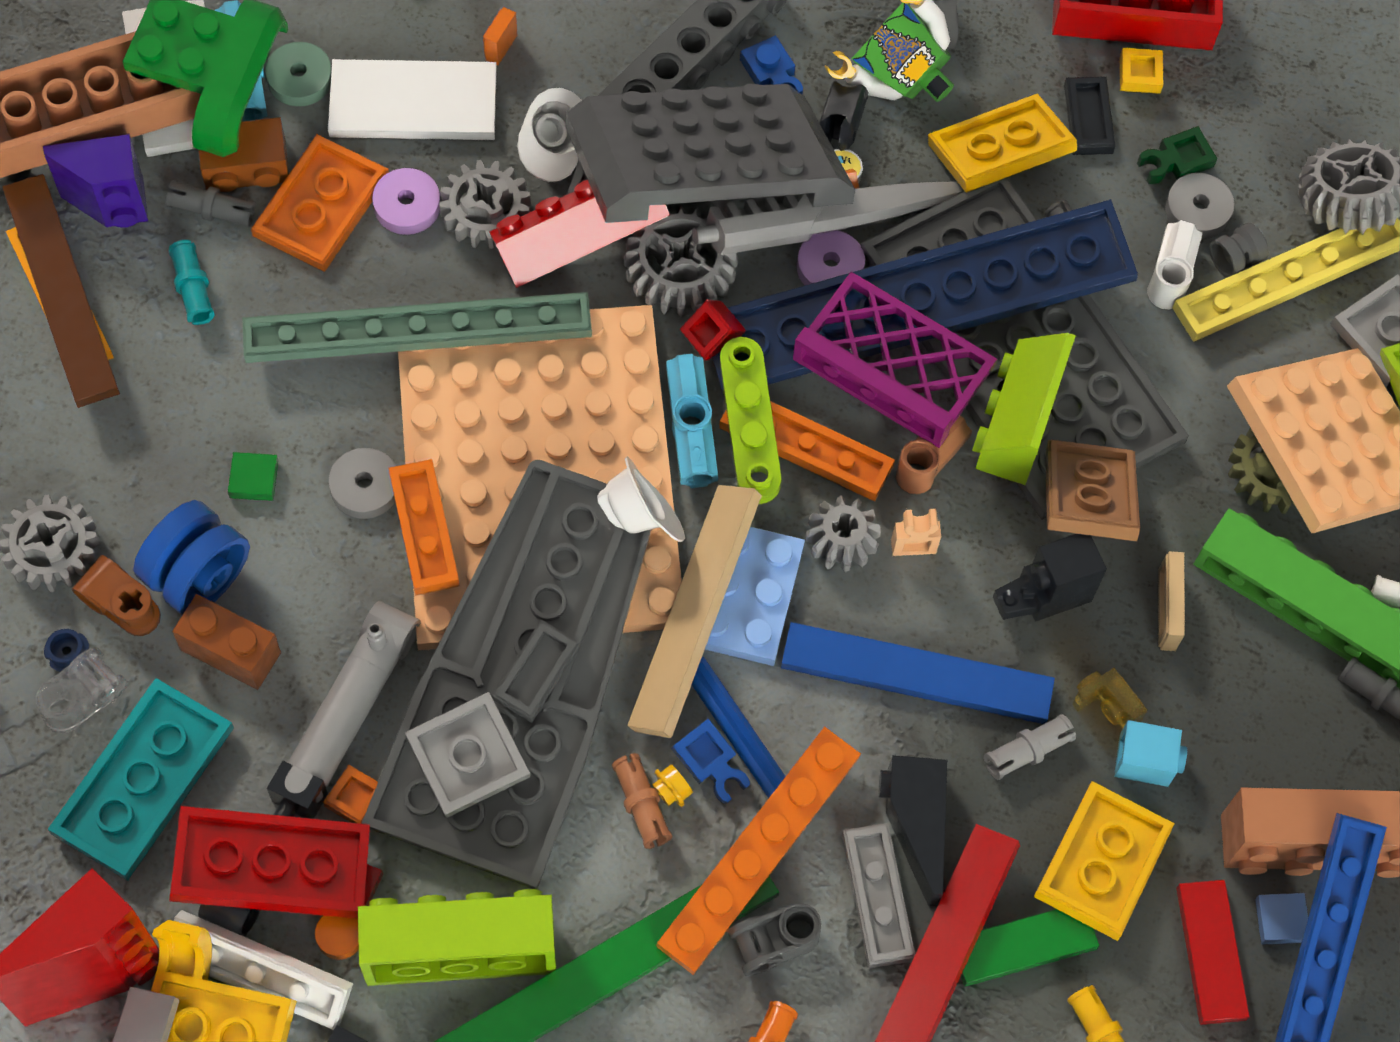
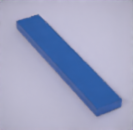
(918, 673)
(1331, 930)

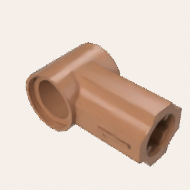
(930, 457)

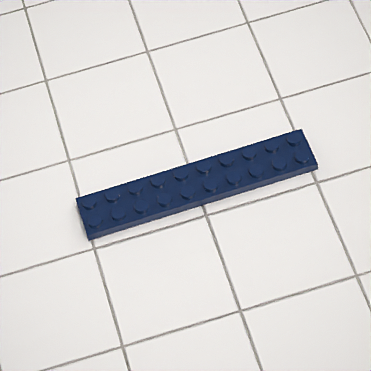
(954, 285)

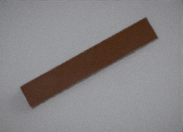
(61, 291)

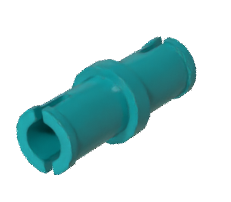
(191, 282)

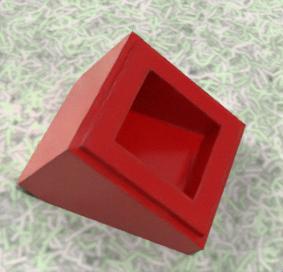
(711, 328)

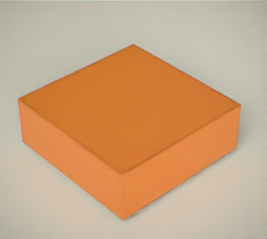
(500, 35)
(351, 795)

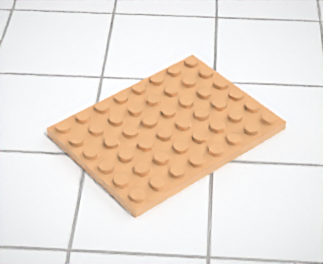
(554, 401)

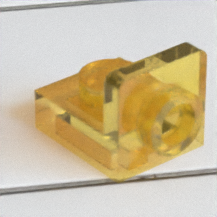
(1116, 697)

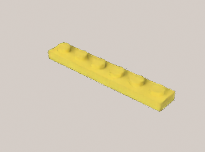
(1283, 278)

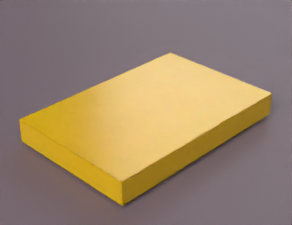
(1002, 142)
(1104, 860)

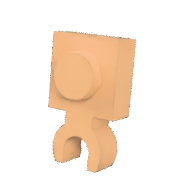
(916, 534)

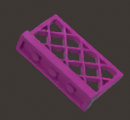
(882, 390)

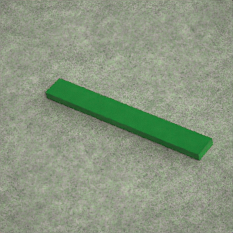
(585, 979)

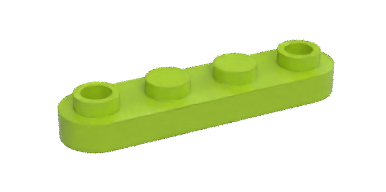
(750, 417)

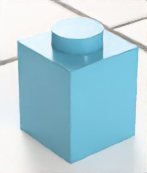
(1150, 753)

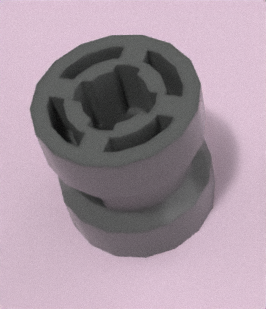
(1242, 248)

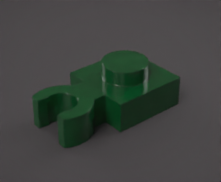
(1179, 153)

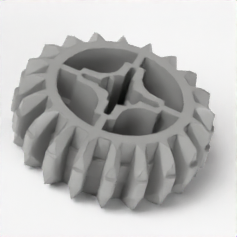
(1352, 186)
(688, 279)

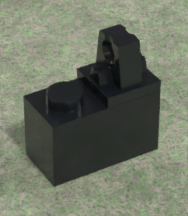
(1058, 580)

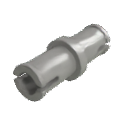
(1029, 746)

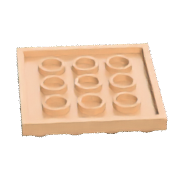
(1327, 435)

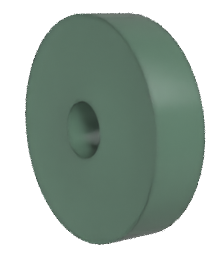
(298, 58)

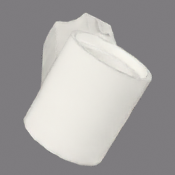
(1174, 264)

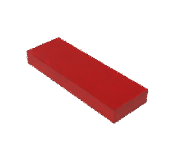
(1212, 952)

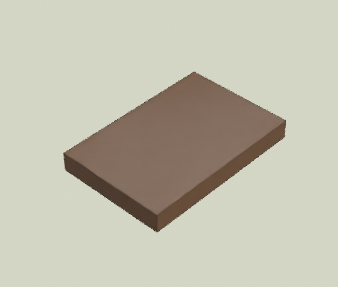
(1092, 490)

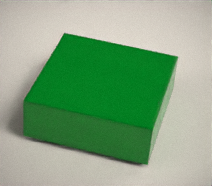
(253, 476)

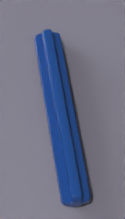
(737, 728)

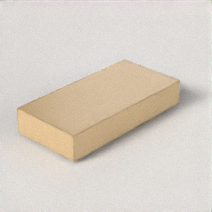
(1171, 601)

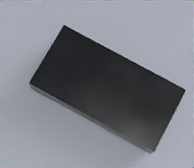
(1090, 115)

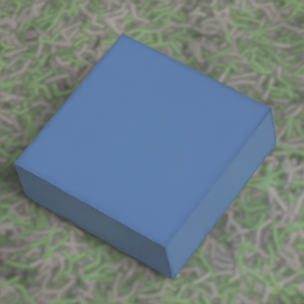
(1281, 918)

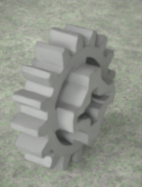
(493, 190)
(29, 551)

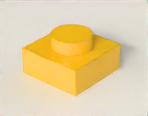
(1141, 70)

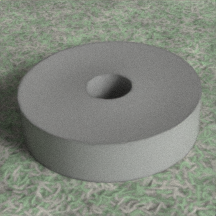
(1205, 190)
(359, 465)

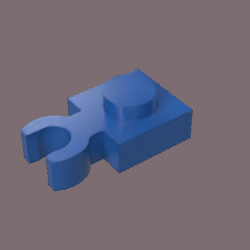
(770, 64)
(705, 755)

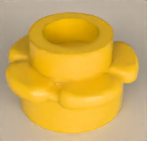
(672, 786)

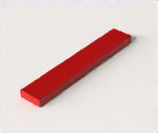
(950, 937)

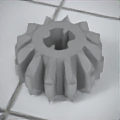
(841, 549)

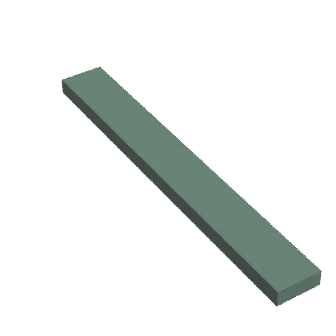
(416, 327)

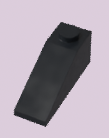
(917, 814)

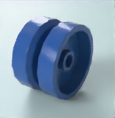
(191, 556)

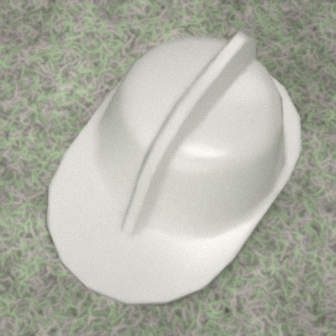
(543, 138)
(637, 505)

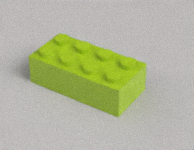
(456, 938)

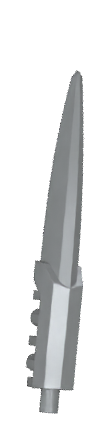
(770, 224)

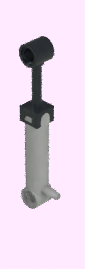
(302, 782)

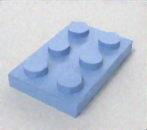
(757, 597)

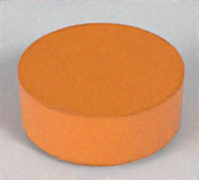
(337, 936)

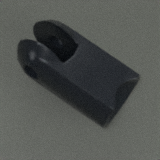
(843, 113)

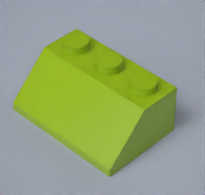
(1022, 406)

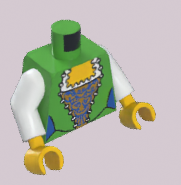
(902, 55)

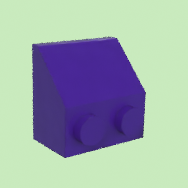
(100, 179)

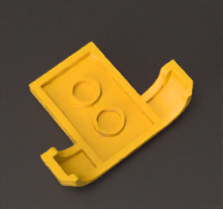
(208, 1008)

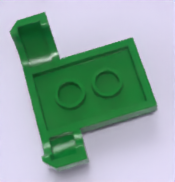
(207, 56)

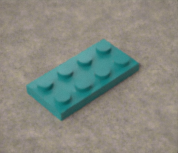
(141, 779)

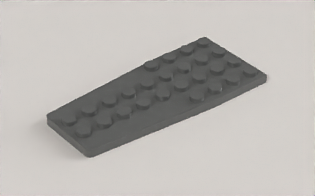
(549, 563)

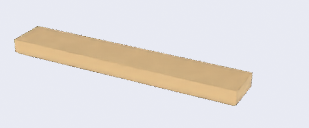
(694, 611)

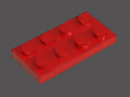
(270, 862)

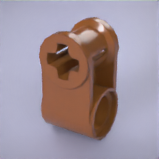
(114, 594)

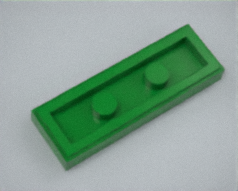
(1027, 945)

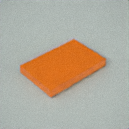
(319, 203)

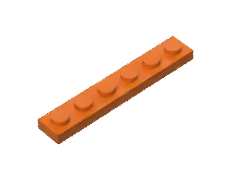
(758, 851)

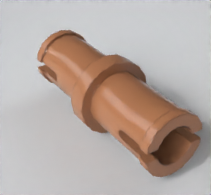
(641, 801)

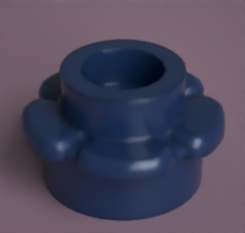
(58, 642)

